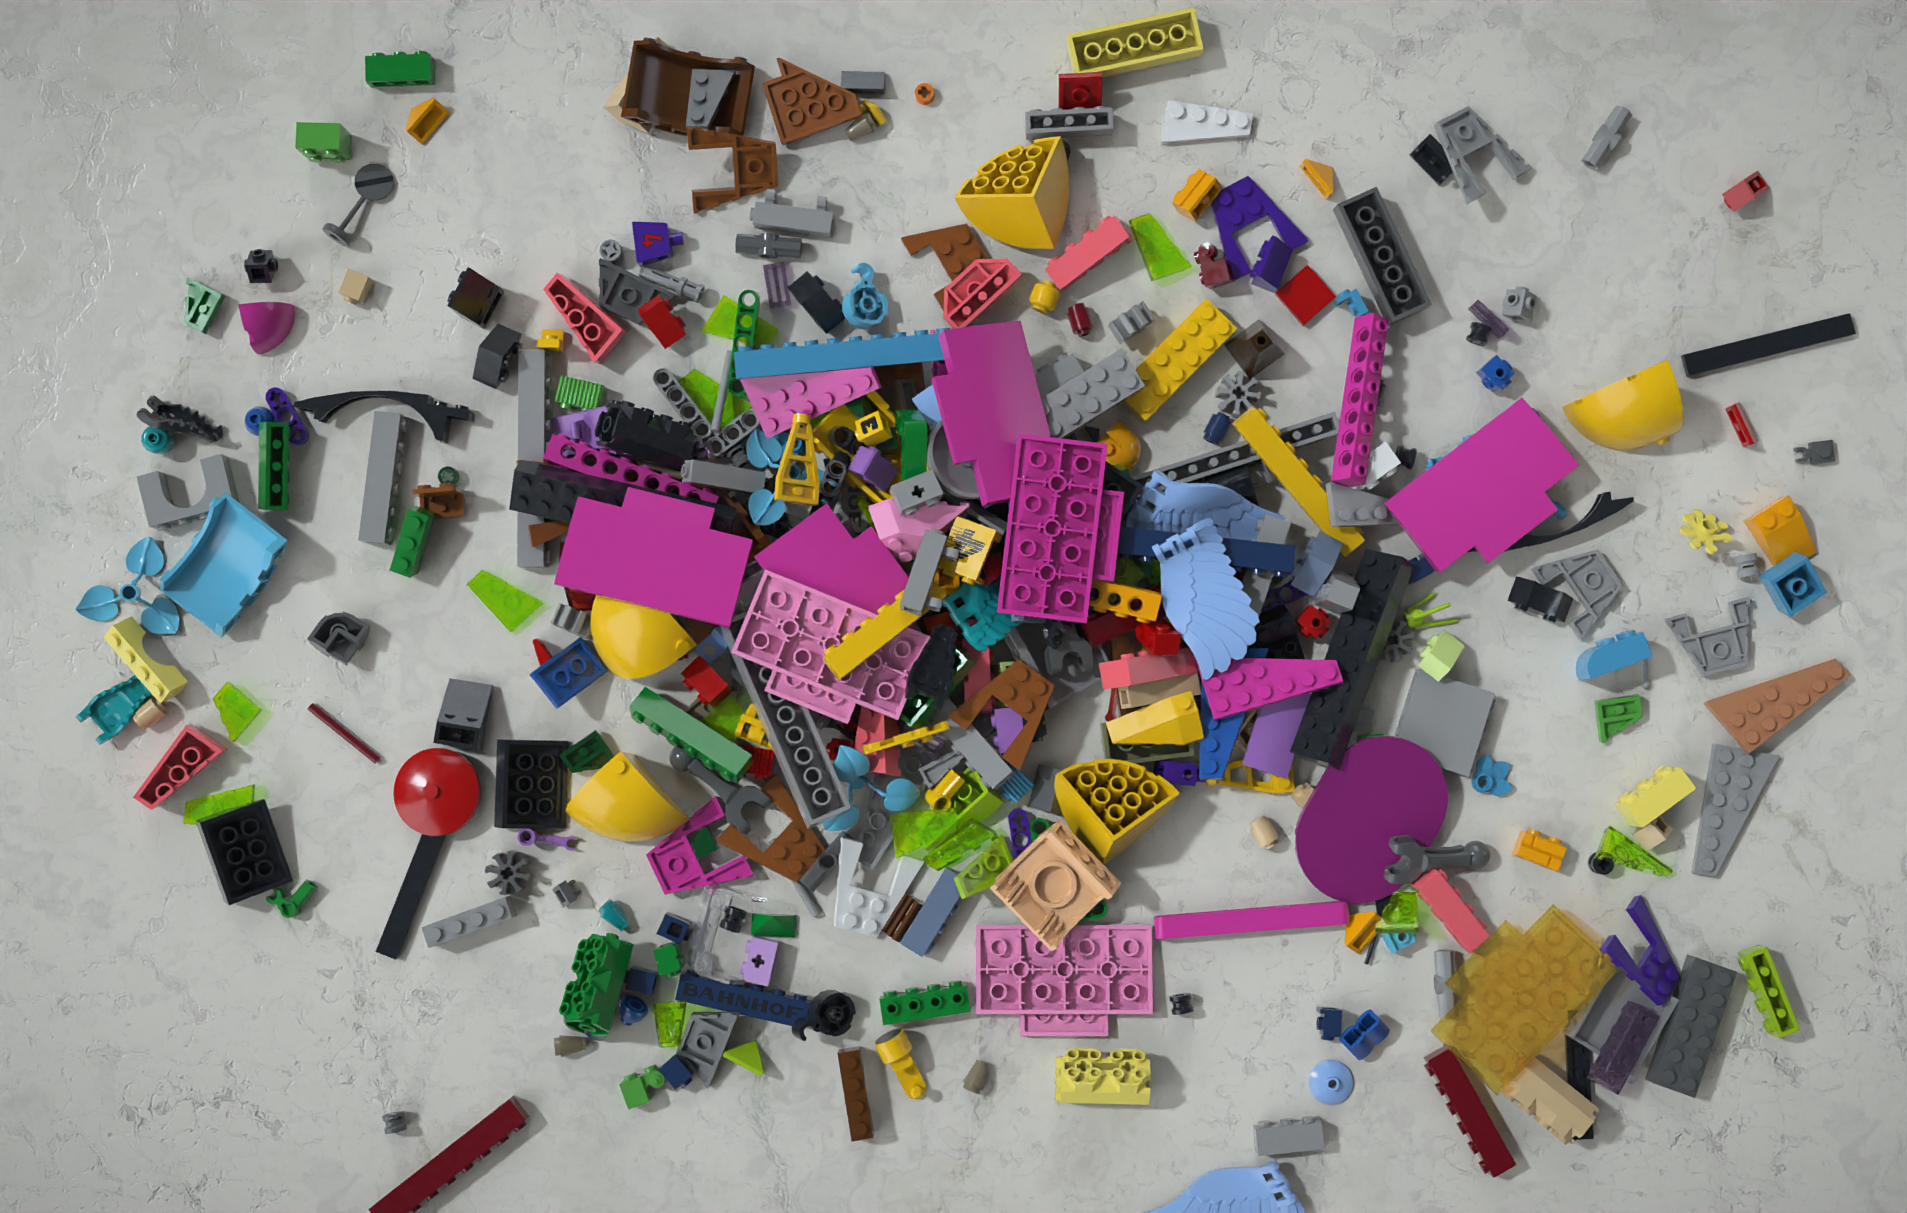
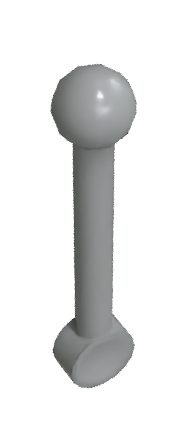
(1646, 684)

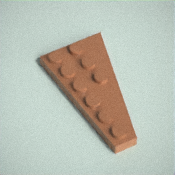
(1765, 708)

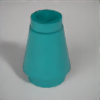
(613, 914)

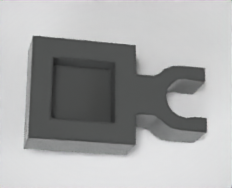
(1818, 452)

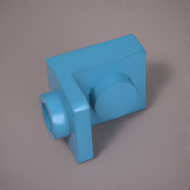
(1356, 304)

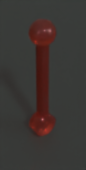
(1108, 717)

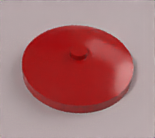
(437, 792)

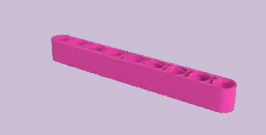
(1251, 919)

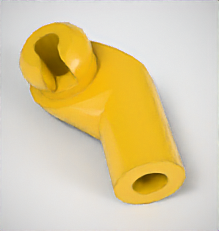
(874, 110)

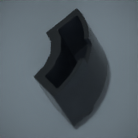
(817, 302)
(1540, 600)

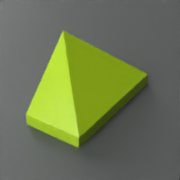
(747, 1056)

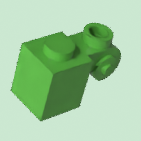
(635, 1086)

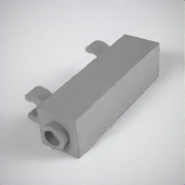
(792, 219)
(722, 476)
(923, 573)

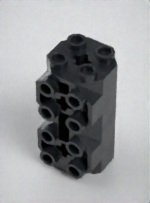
(645, 435)

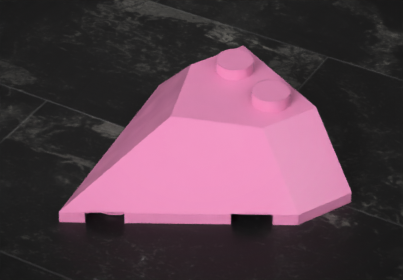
(904, 533)

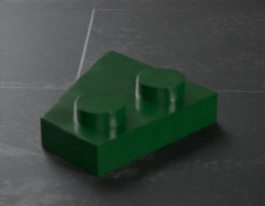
(587, 754)

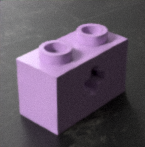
(763, 973)

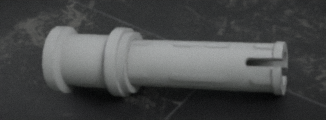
(681, 286)

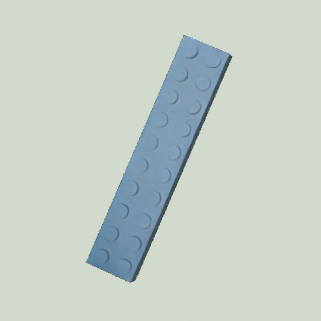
(837, 354)

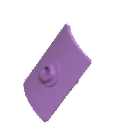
(579, 427)

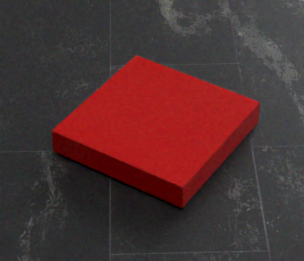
(1079, 90)
(1305, 295)

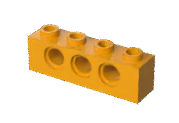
(1145, 613)

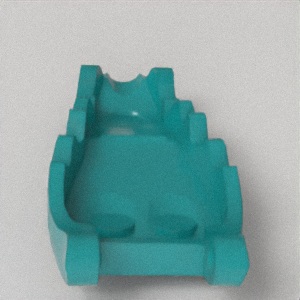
(115, 707)

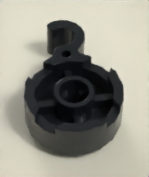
(819, 1015)

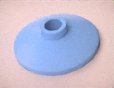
(1327, 1071)

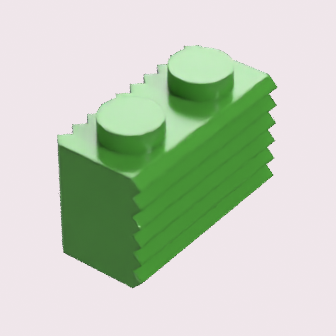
(579, 394)

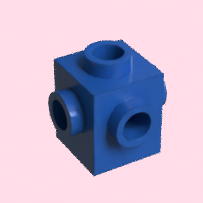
(1496, 374)

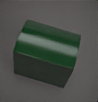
(704, 843)

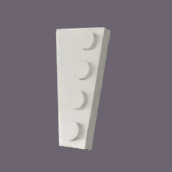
(1200, 122)

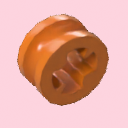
(924, 101)

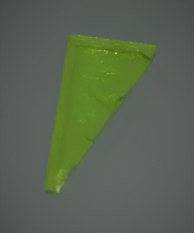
(1626, 852)

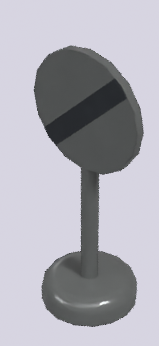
(372, 183)

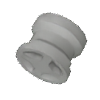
(611, 247)

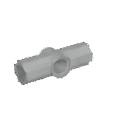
(1606, 137)
(1444, 969)

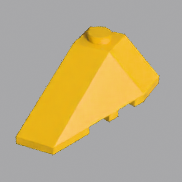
(1164, 722)

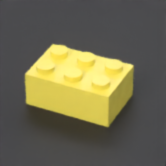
(1654, 795)

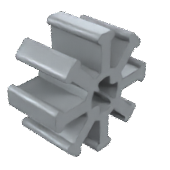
(1131, 322)
(1242, 390)
(572, 621)

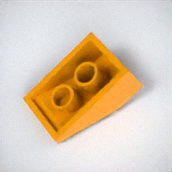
(1780, 530)

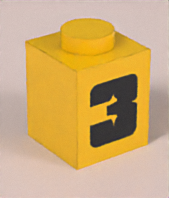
(873, 429)

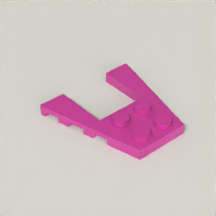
(677, 863)

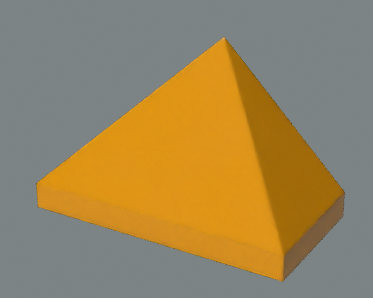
(425, 119)
(1320, 176)
(1361, 930)

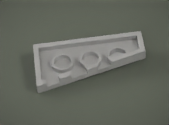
(1356, 508)

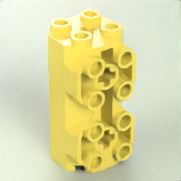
(1115, 1079)

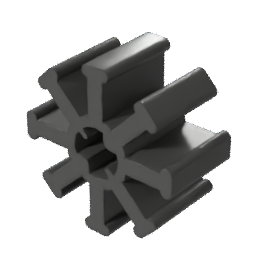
(1393, 648)
(510, 863)

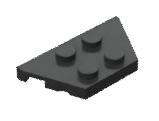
(626, 292)
(706, 1042)

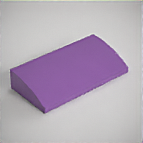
(1274, 735)

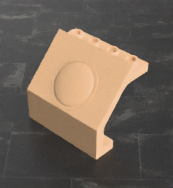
(1054, 884)

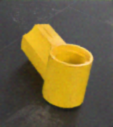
(941, 795)

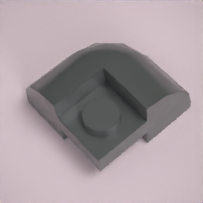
(339, 636)

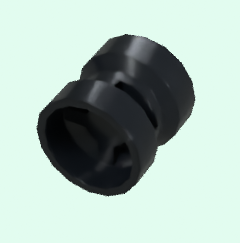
(730, 923)

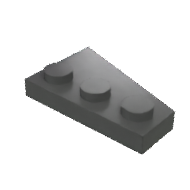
(706, 94)

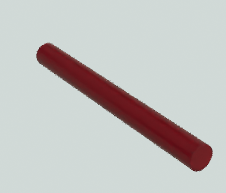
(346, 735)

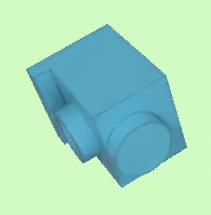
(1394, 944)

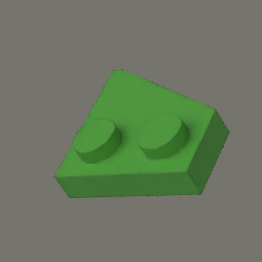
(1616, 714)

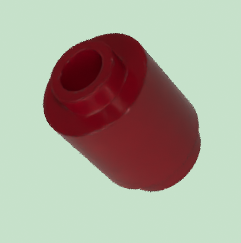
(1080, 319)

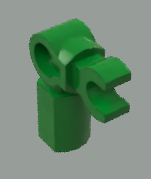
(292, 908)

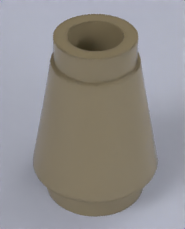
(861, 127)
(568, 1045)
(976, 1077)

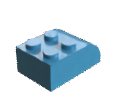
(1612, 654)

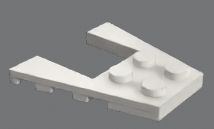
(864, 909)

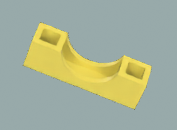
(160, 679)

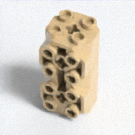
(1552, 1101)

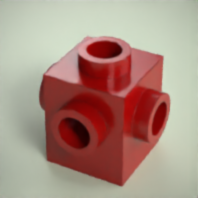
(1305, 620)

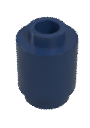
(1217, 428)

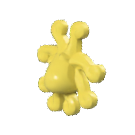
(1704, 531)

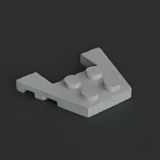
(1590, 581)
(1718, 648)

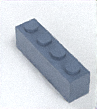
(933, 914)

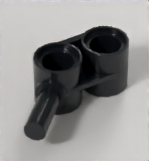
(848, 442)

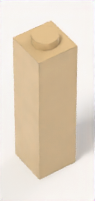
(1158, 690)

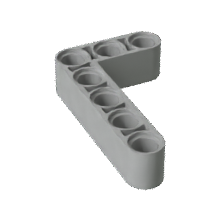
(700, 420)

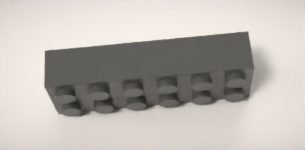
(1382, 256)
(1692, 1026)

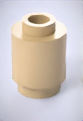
(150, 713)
(1264, 832)

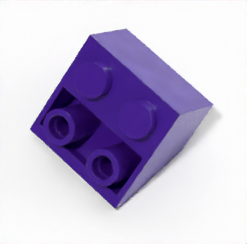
(1272, 265)

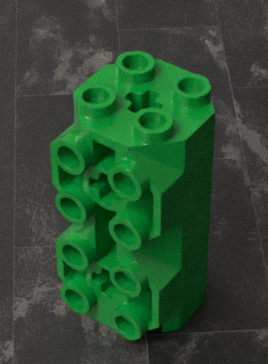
(594, 995)

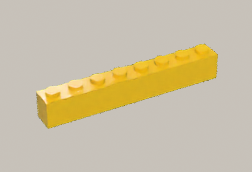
(1293, 475)

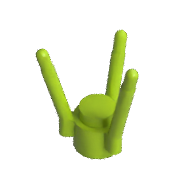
(1415, 617)

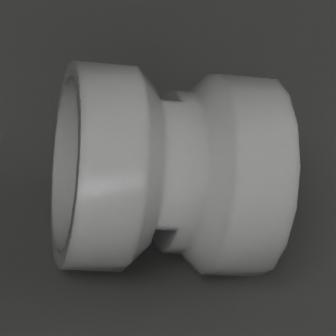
(1746, 560)

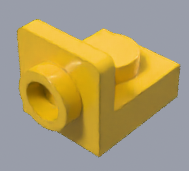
(551, 340)

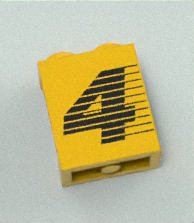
(973, 546)

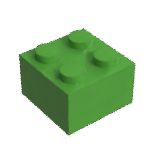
(323, 141)

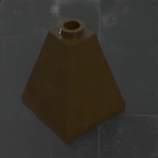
(1254, 349)

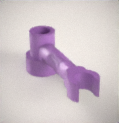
(539, 837)

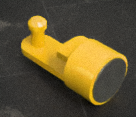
(895, 1049)

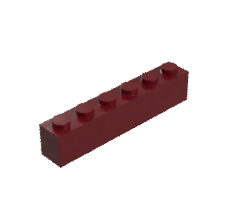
(1470, 1112)

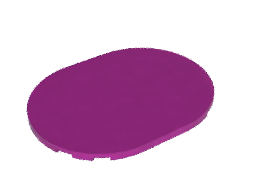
(1346, 824)

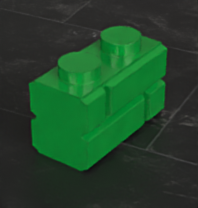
(669, 959)

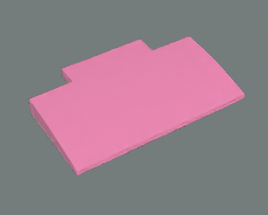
(791, 630)
(1071, 988)

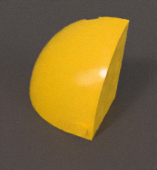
(1020, 195)
(1631, 411)
(636, 638)
(625, 803)
(1111, 803)

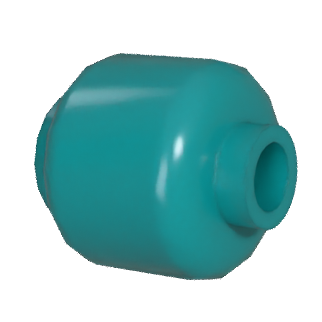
(157, 440)

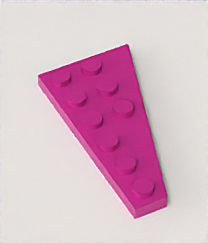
(808, 393)
(1261, 682)

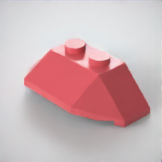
(977, 290)

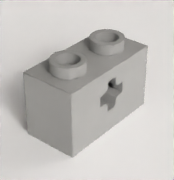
(923, 483)

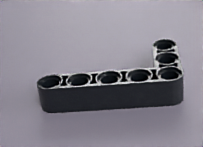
(826, 492)

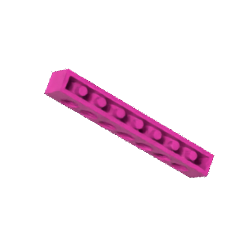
(1360, 400)
(561, 443)

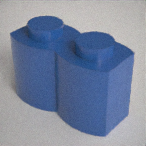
(1366, 1033)

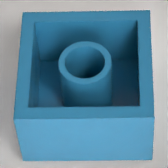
(1793, 584)

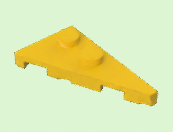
(907, 739)

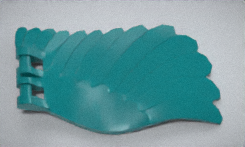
(983, 604)

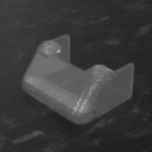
(713, 901)

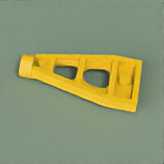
(792, 489)
(1274, 785)

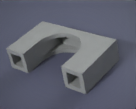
(163, 511)

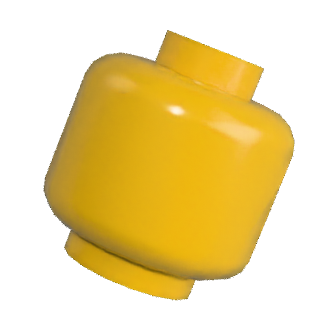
(1044, 297)

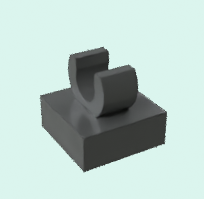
(565, 894)

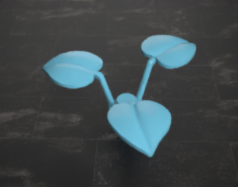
(766, 451)
(159, 617)
(850, 768)

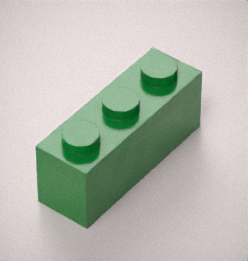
(400, 69)
(412, 541)

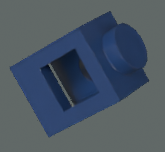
(1421, 568)
(666, 928)
(1329, 1022)

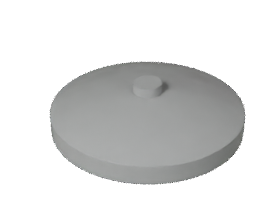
(954, 479)

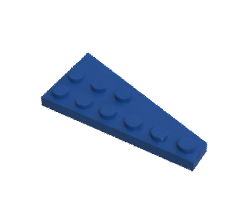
(1220, 734)

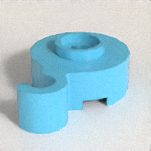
(863, 295)

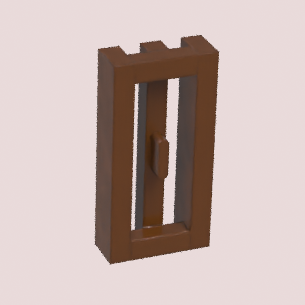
(899, 916)

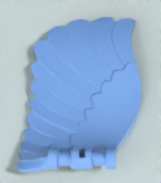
(1189, 503)
(1205, 598)
(1237, 1192)

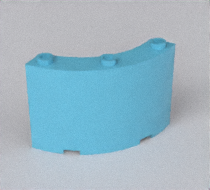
(224, 565)

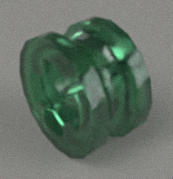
(448, 469)

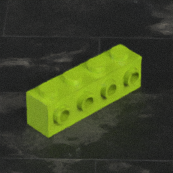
(1768, 991)

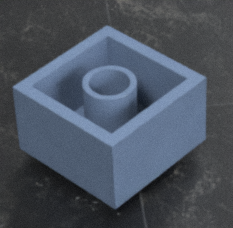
(1315, 563)

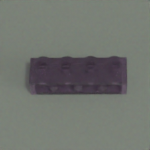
(1623, 1047)

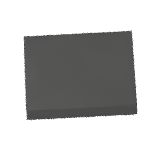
(1043, 792)

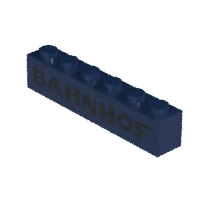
(746, 1000)

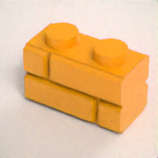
(1196, 195)
(1539, 850)

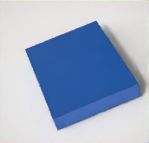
(568, 673)

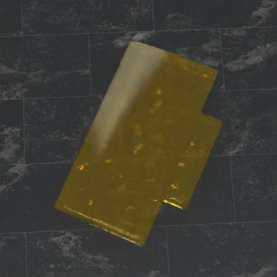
(1520, 995)

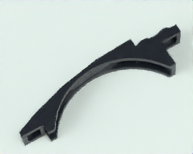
(436, 415)
(1602, 508)

